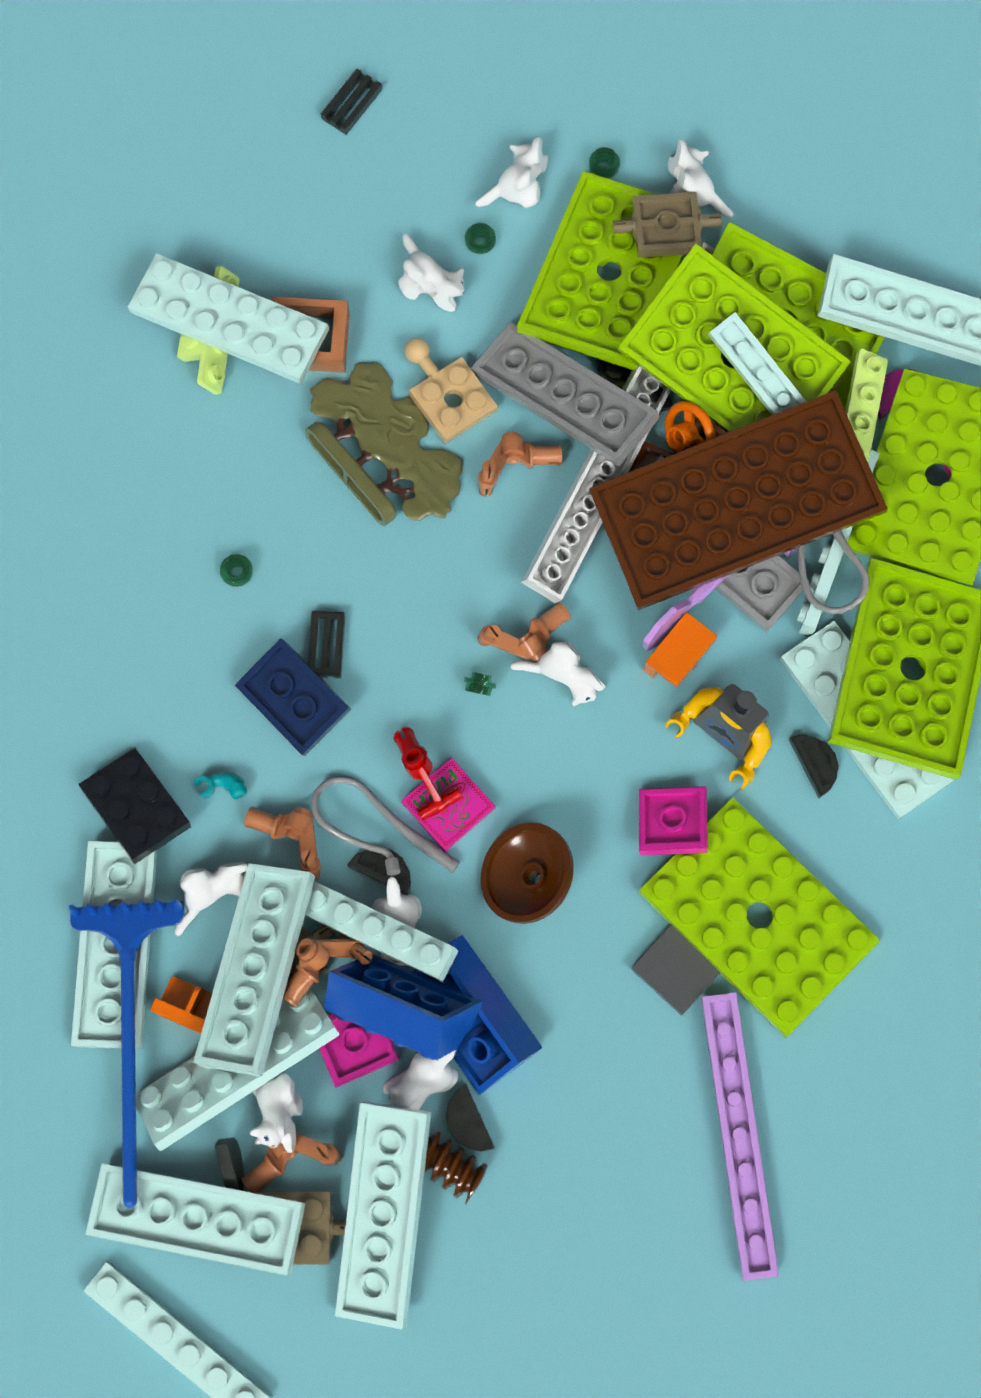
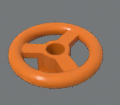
(686, 433)

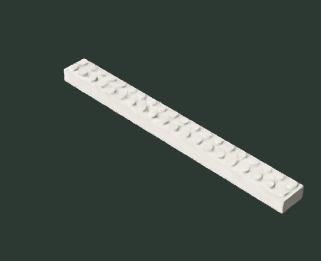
(578, 516)

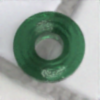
(604, 155)
(480, 230)
(231, 562)
(479, 684)

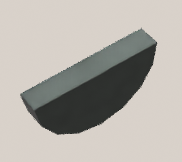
(817, 761)
(373, 866)
(466, 1123)
(230, 1162)

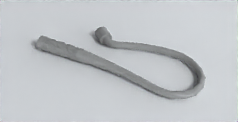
(806, 587)
(391, 862)

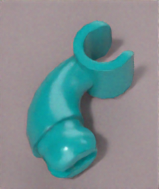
(229, 781)

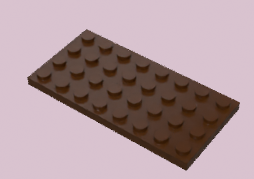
(737, 500)

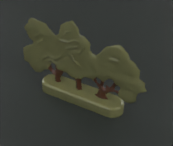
(385, 432)

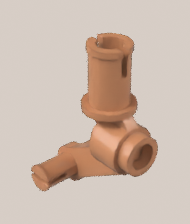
(514, 450)
(533, 643)
(295, 825)
(315, 955)
(277, 1158)

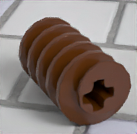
(453, 1167)

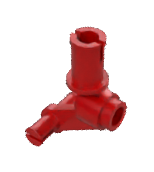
(419, 767)

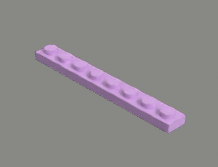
(739, 1137)

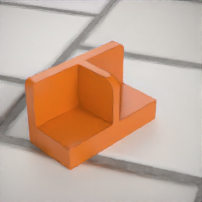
(680, 650)
(183, 1004)

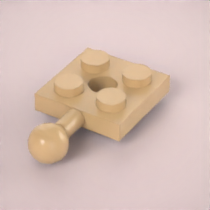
(453, 379)

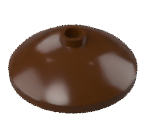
(515, 863)

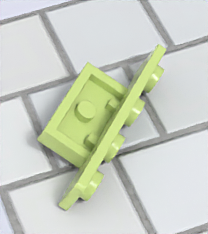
(212, 361)
(865, 397)

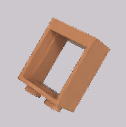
(337, 309)

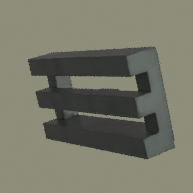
(343, 93)
(325, 671)

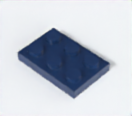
(293, 697)

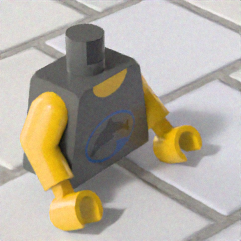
(733, 721)

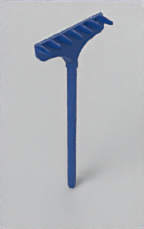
(126, 928)

